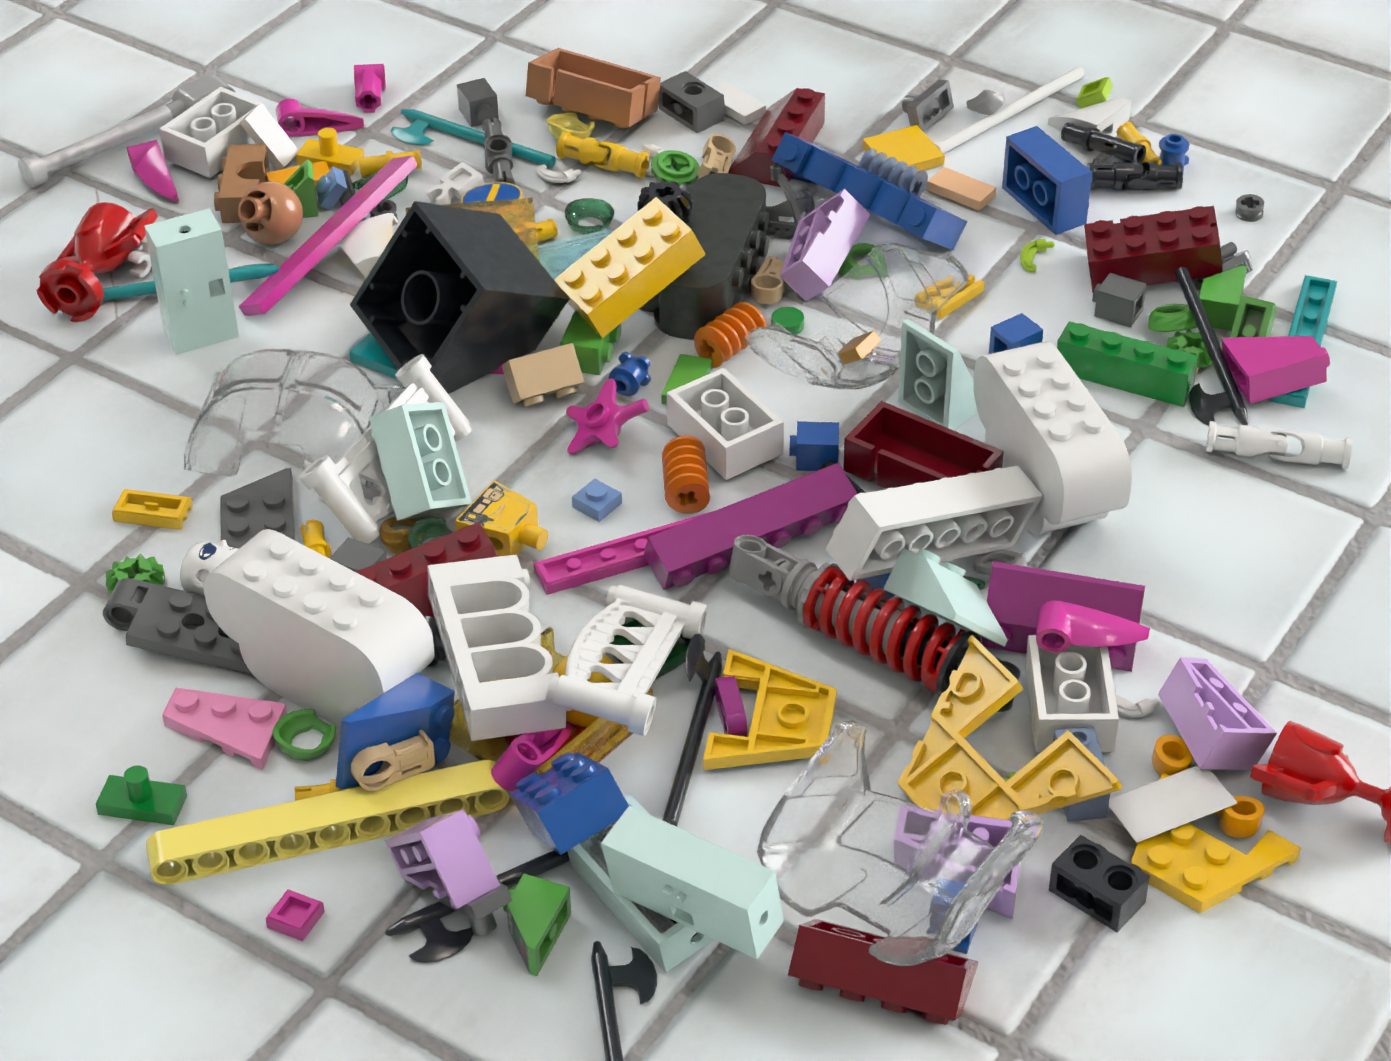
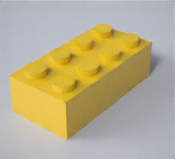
(630, 267)

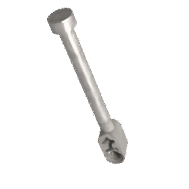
(36, 169)

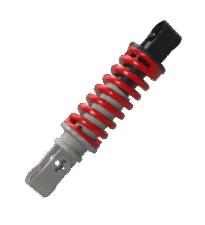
(856, 614)

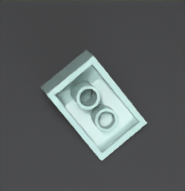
(934, 378)
(943, 593)

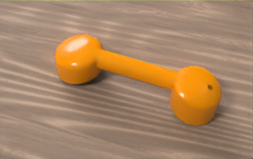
(1237, 821)

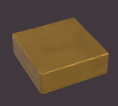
(858, 347)

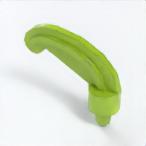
(1029, 251)

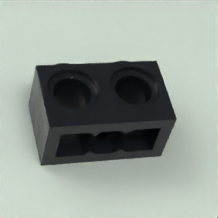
(1099, 883)

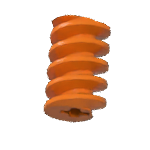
(726, 333)
(685, 475)

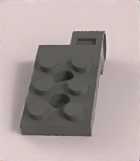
(157, 619)

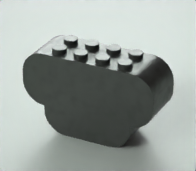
(731, 228)

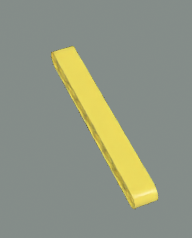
(320, 823)

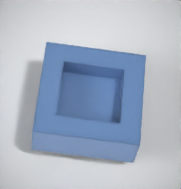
(331, 188)
(596, 500)

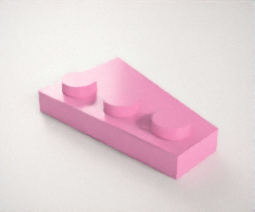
(232, 722)

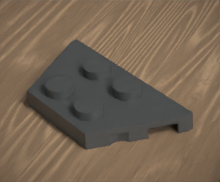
(258, 507)

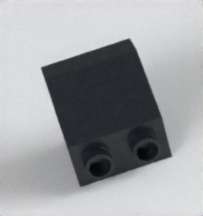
(458, 294)

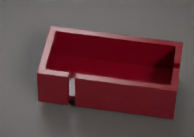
(1155, 246)
(911, 450)

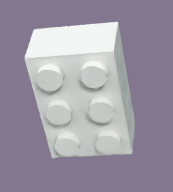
(206, 130)
(728, 421)
(1071, 692)

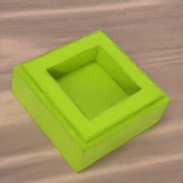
(1094, 92)

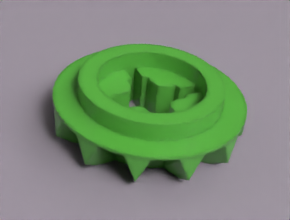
(683, 163)
(1183, 340)
(148, 568)

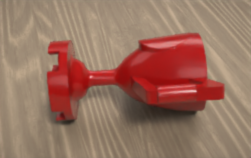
(98, 247)
(1315, 772)

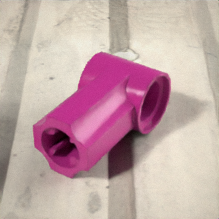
(369, 83)

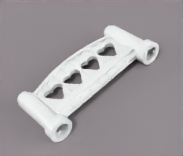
(340, 481)
(626, 696)

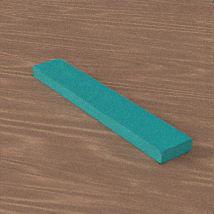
(1309, 320)

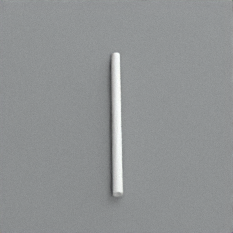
(1010, 110)

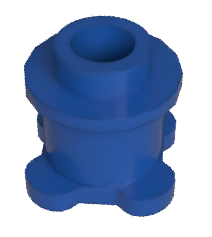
(1173, 150)
(630, 374)

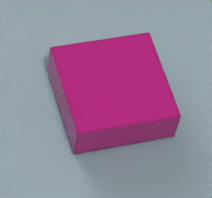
(295, 915)

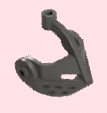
(789, 208)

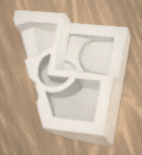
(1104, 115)
(368, 240)

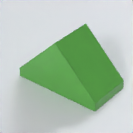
(304, 186)

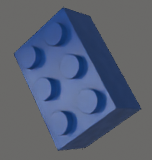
(1046, 180)
(569, 801)

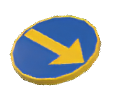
(492, 192)

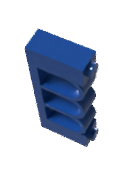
(870, 191)

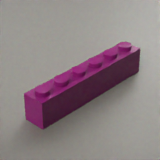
(773, 515)

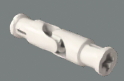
(1253, 441)

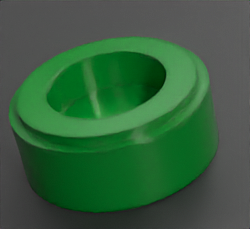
(790, 318)

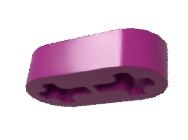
(730, 706)

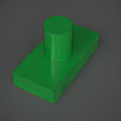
(140, 798)

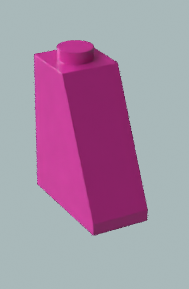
(1275, 364)

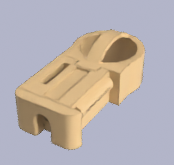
(713, 158)
(767, 284)
(399, 761)

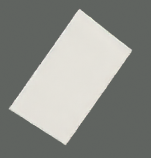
(1170, 802)

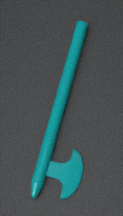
(422, 121)
(236, 274)

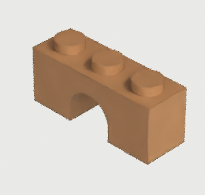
(241, 170)

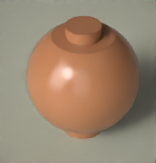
(270, 213)

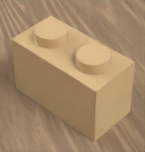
(543, 374)

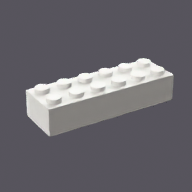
(941, 516)

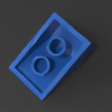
(395, 717)

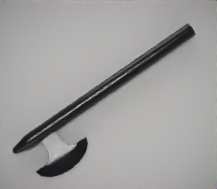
(1201, 403)
(707, 673)
(445, 943)
(638, 974)

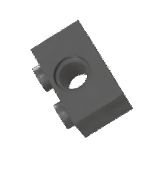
(691, 102)

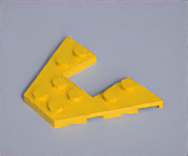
(947, 762)

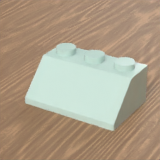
(419, 460)

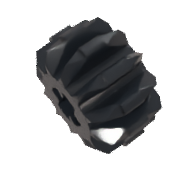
(670, 194)

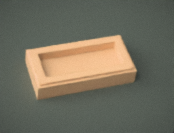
(961, 188)

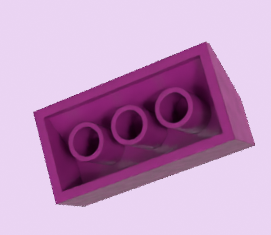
(1020, 591)

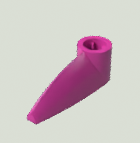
(311, 120)
(152, 168)
(1074, 624)
(527, 754)

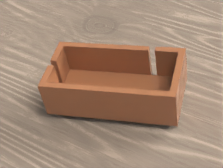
(592, 87)

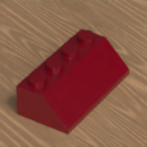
(797, 114)
(408, 572)
(840, 959)

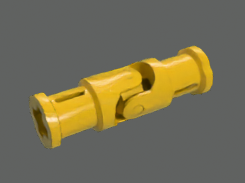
(603, 154)

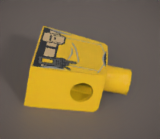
(506, 518)

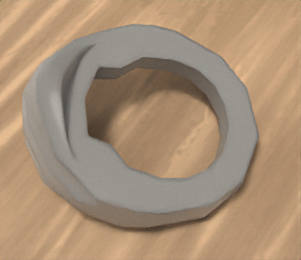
(986, 102)
(1014, 557)

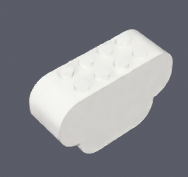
(1054, 433)
(315, 626)

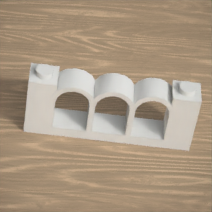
(492, 636)

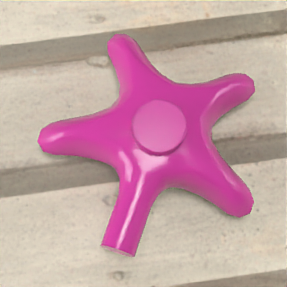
(602, 419)

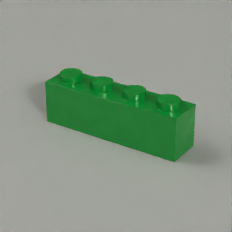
(1128, 363)

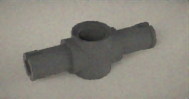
(498, 152)

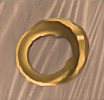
(397, 540)

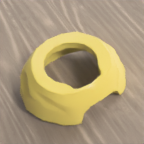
(567, 122)

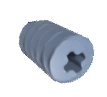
(895, 172)

